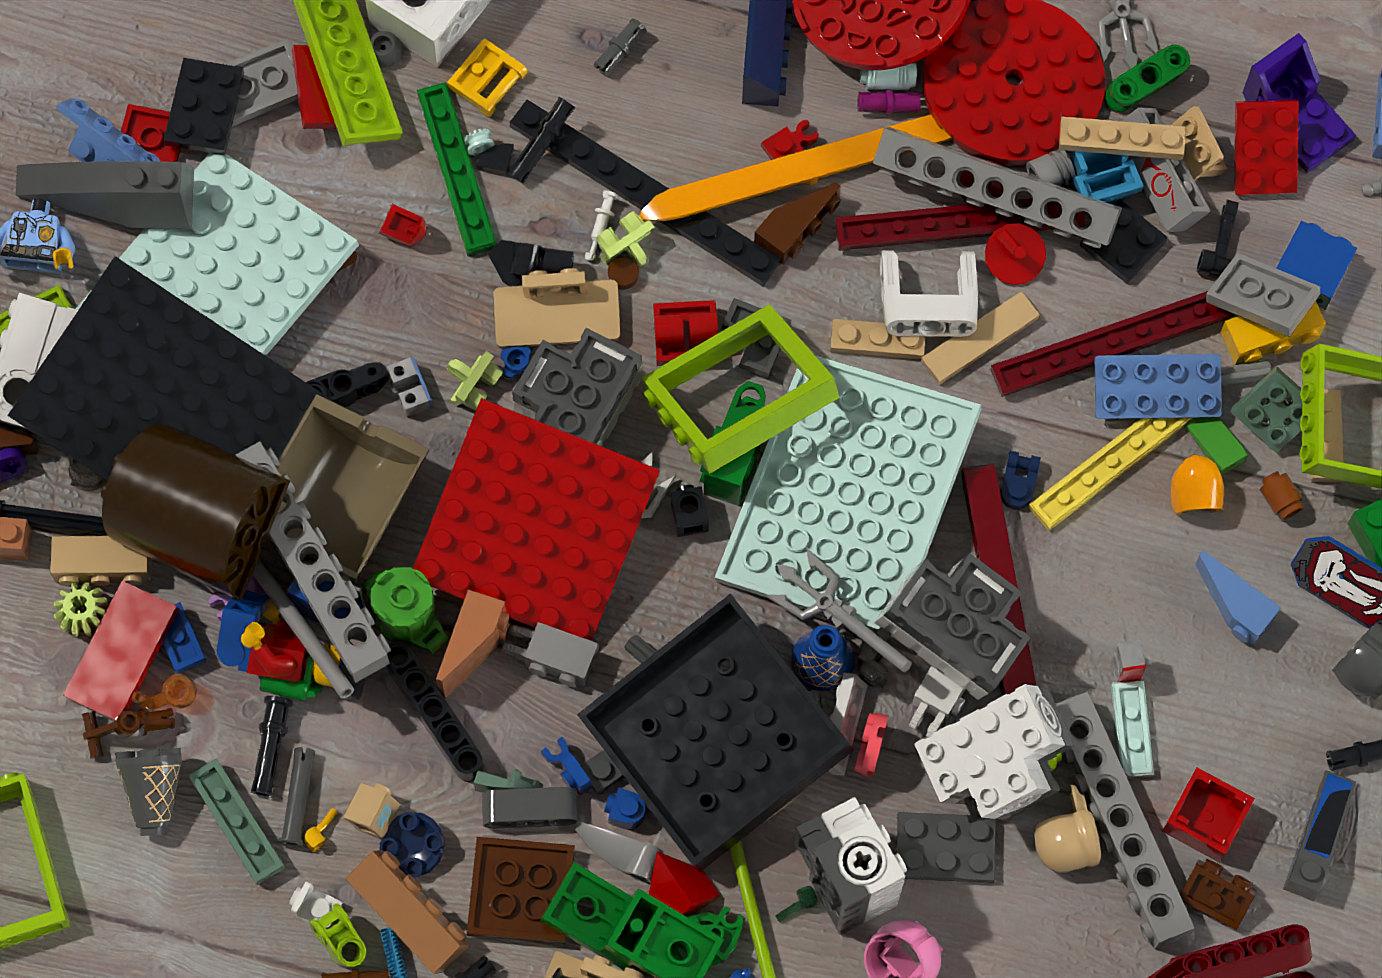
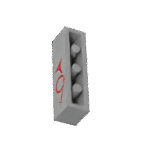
(1168, 183)

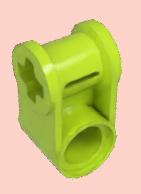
(338, 935)

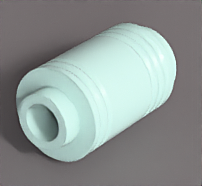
(892, 79)

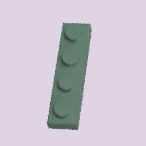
(236, 821)

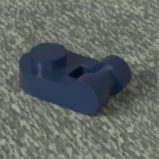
(1018, 490)

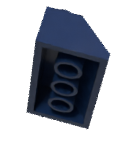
(765, 52)

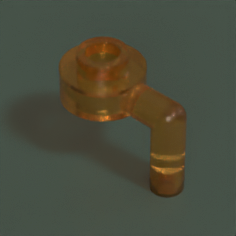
(169, 694)

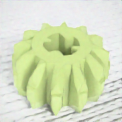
(80, 597)

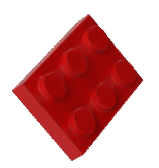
(1266, 147)

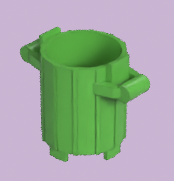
(405, 608)

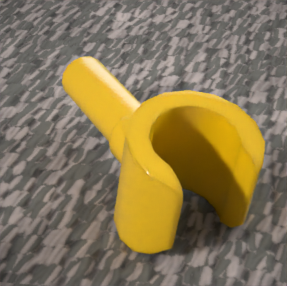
(313, 836)

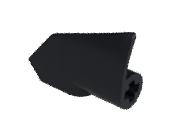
(519, 259)

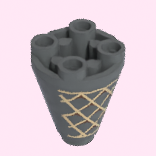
(150, 786)

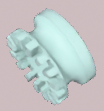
(479, 141)

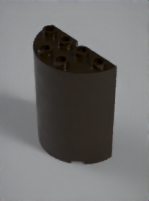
(191, 506)

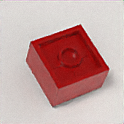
(1208, 815)

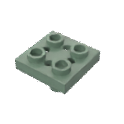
(1272, 401)

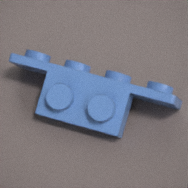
(97, 137)

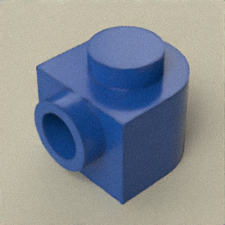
(625, 809)

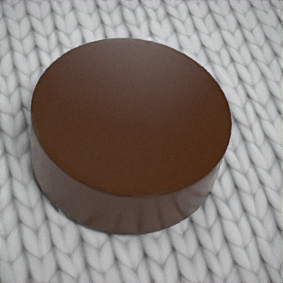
(624, 272)

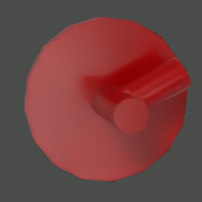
(1015, 254)

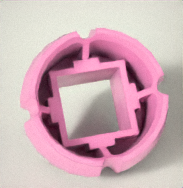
(888, 960)

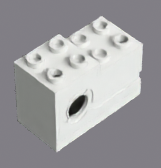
(426, 26)
(26, 344)

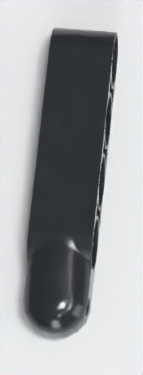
(359, 380)

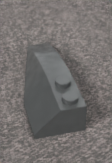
(115, 191)

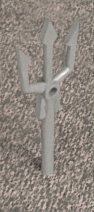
(1121, 13)
(835, 610)

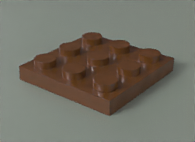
(514, 887)

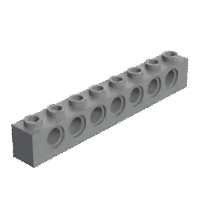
(1103, 214)
(360, 659)
(1176, 924)

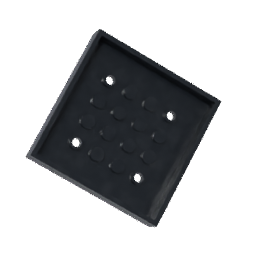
(715, 732)

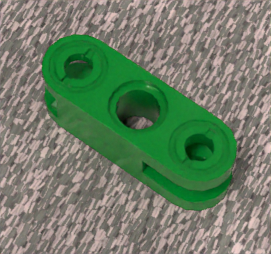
(1164, 69)

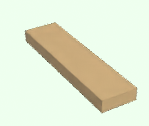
(990, 333)

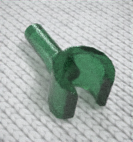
(807, 899)

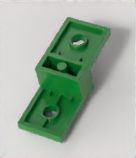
(630, 928)

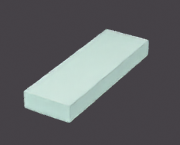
(1132, 729)

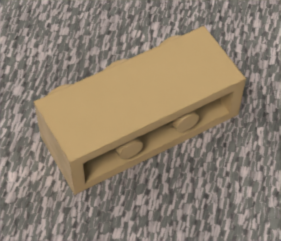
(96, 561)

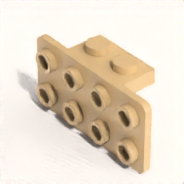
(555, 309)

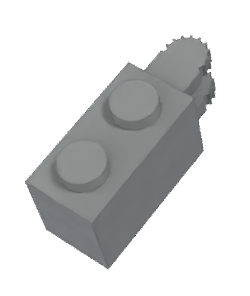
(554, 653)

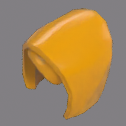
(1197, 486)

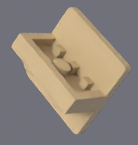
(1201, 149)

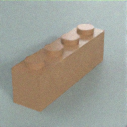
(408, 910)

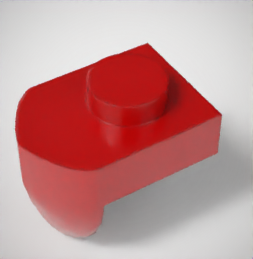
(403, 226)

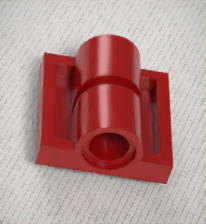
(682, 327)

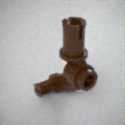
(125, 726)

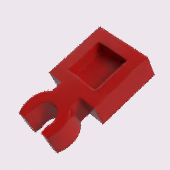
(787, 143)

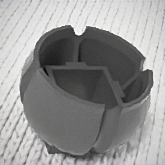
(1362, 666)

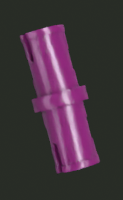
(888, 102)

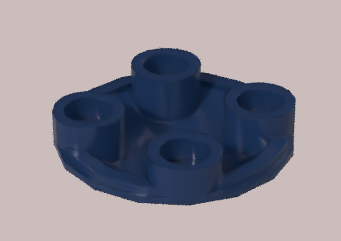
(415, 842)

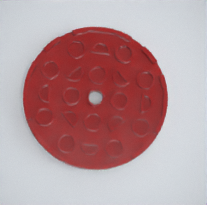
(878, 31)
(1004, 121)

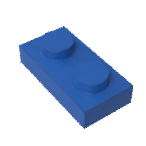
(182, 644)

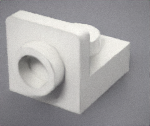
(311, 903)

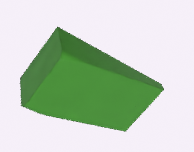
(1217, 443)

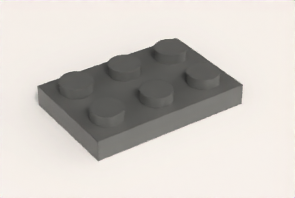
(947, 847)

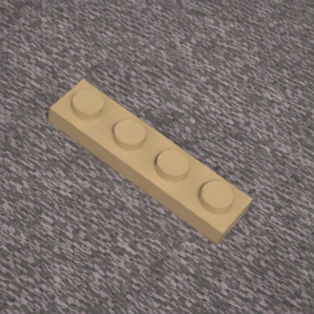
(1122, 138)

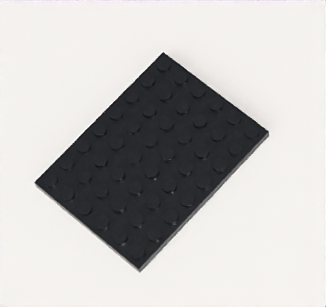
(152, 360)

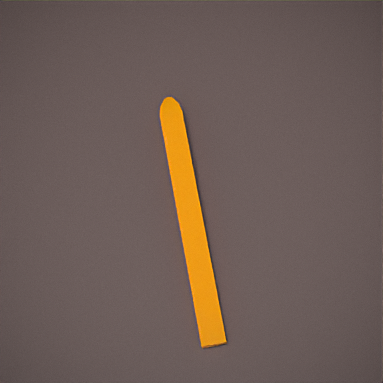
(781, 172)

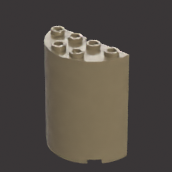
(348, 480)

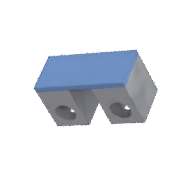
(410, 375)

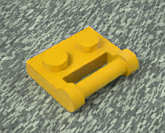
(479, 71)

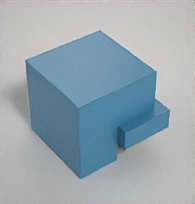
(1105, 176)

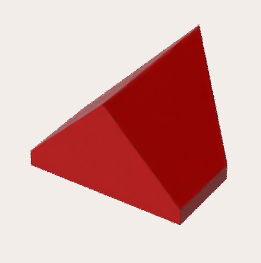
(681, 885)

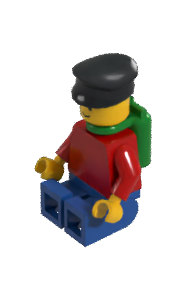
(272, 650)

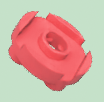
(869, 752)

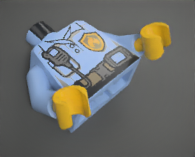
(36, 241)

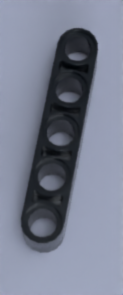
(438, 725)

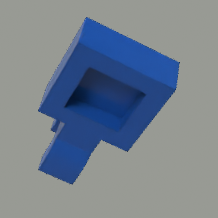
(573, 773)

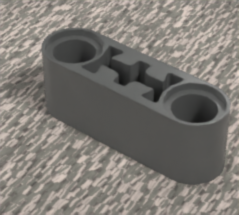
(529, 807)

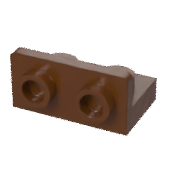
(1218, 893)

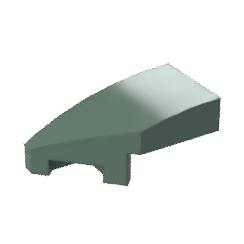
(486, 782)

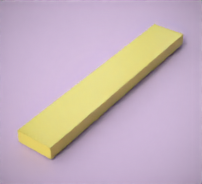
(1103, 468)

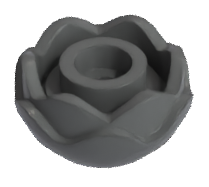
(393, 48)

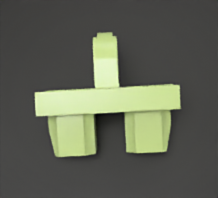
(636, 231)
(482, 369)

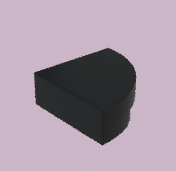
(496, 159)

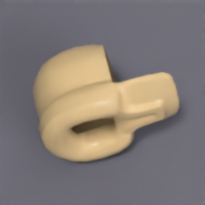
(1069, 839)

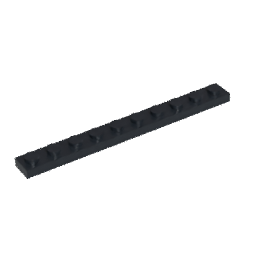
(640, 189)

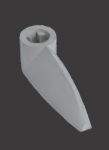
(620, 851)

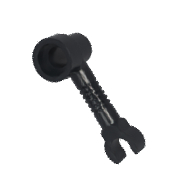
(1216, 261)

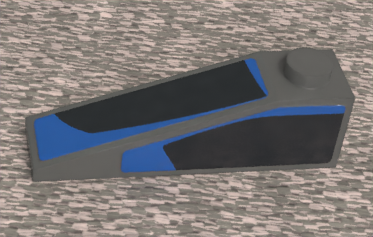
(1320, 836)

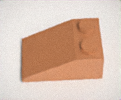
(473, 640)

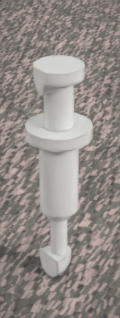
(603, 216)

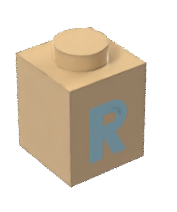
(372, 809)

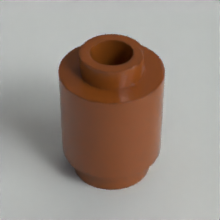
(1281, 495)

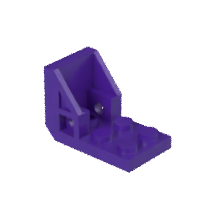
(1291, 75)

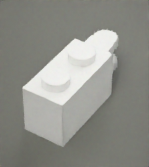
(937, 697)

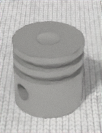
(1052, 168)

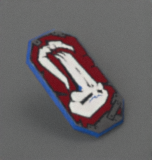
(1340, 578)

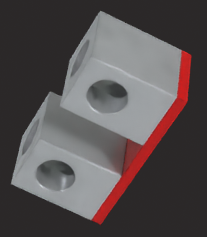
(1129, 661)

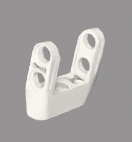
(929, 312)

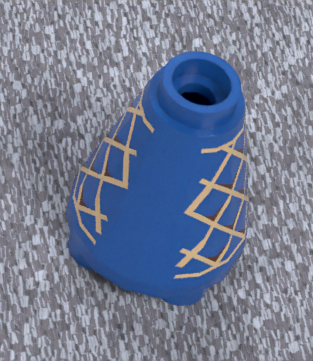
(822, 658)

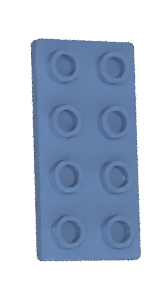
(1158, 386)

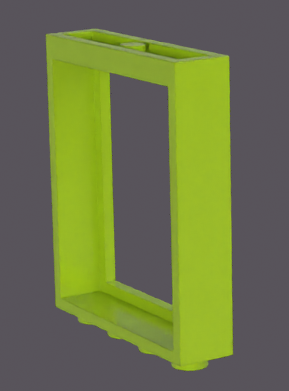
(1313, 368)
(758, 426)
(18, 786)

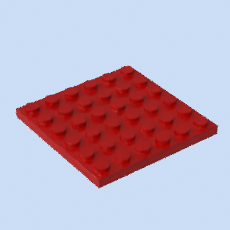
(535, 520)

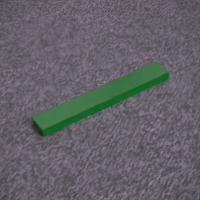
(456, 169)

